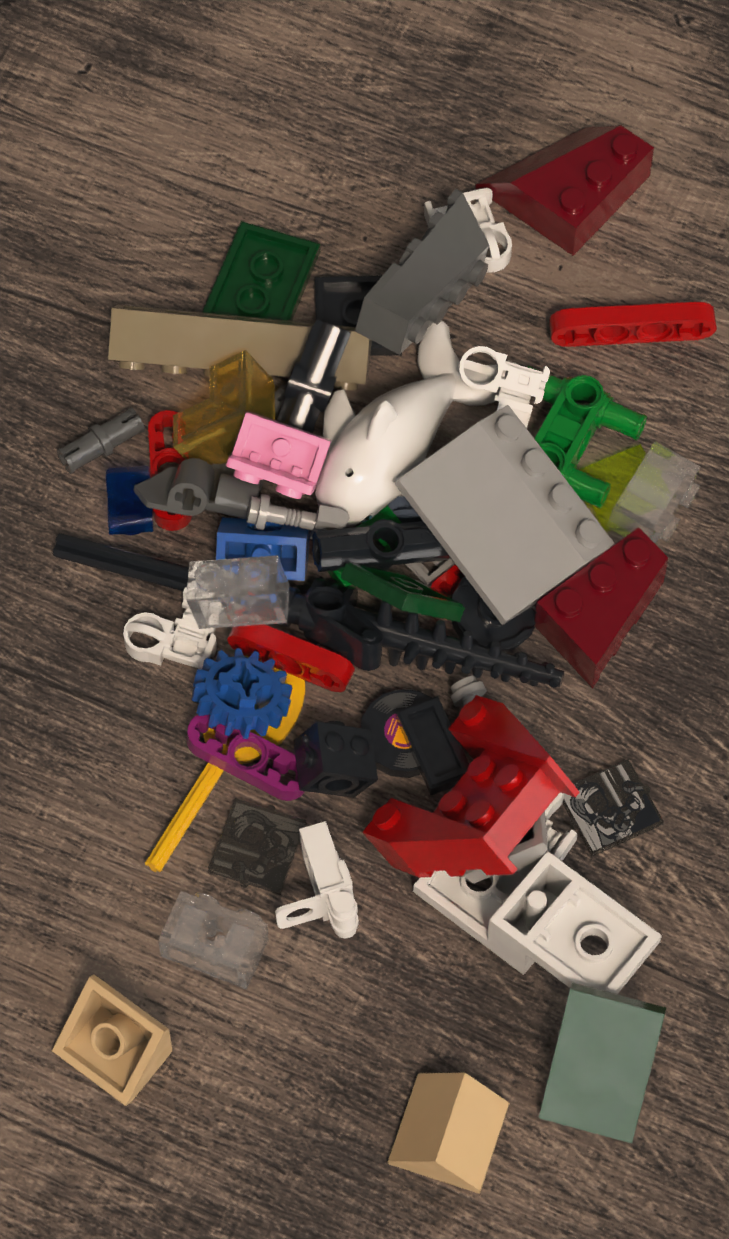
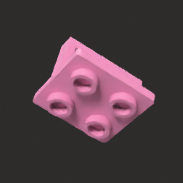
(278, 455)

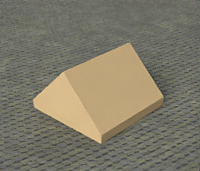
(113, 1041)
(449, 1129)

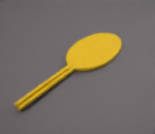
(211, 774)

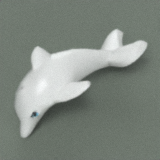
(393, 430)

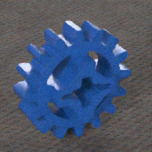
(241, 693)

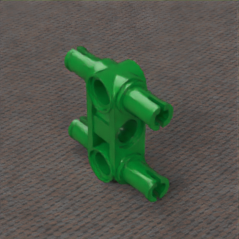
(572, 426)

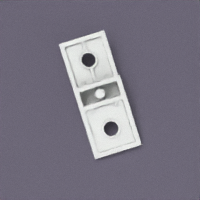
(544, 922)

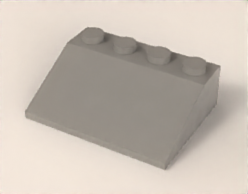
(504, 514)

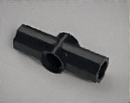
(313, 376)
(407, 541)

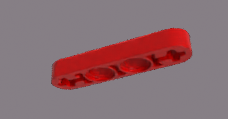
(632, 324)

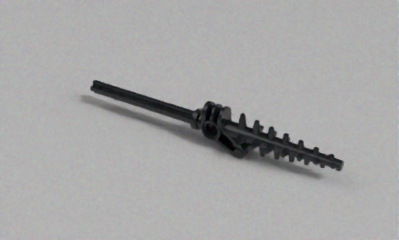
(336, 623)

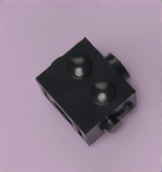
(335, 759)

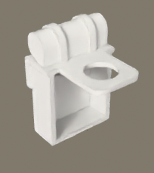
(330, 884)

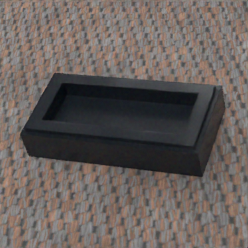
(432, 744)

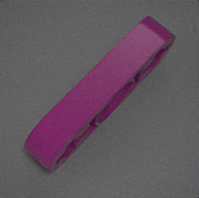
(211, 753)

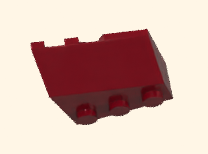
(574, 183)

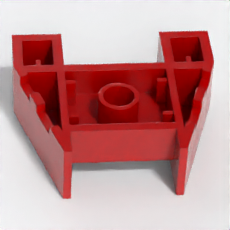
(487, 808)

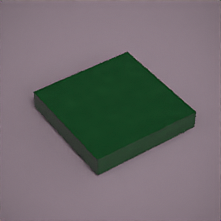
(403, 592)

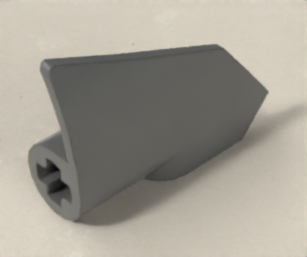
(197, 488)

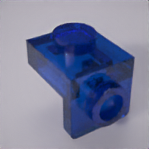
(125, 510)

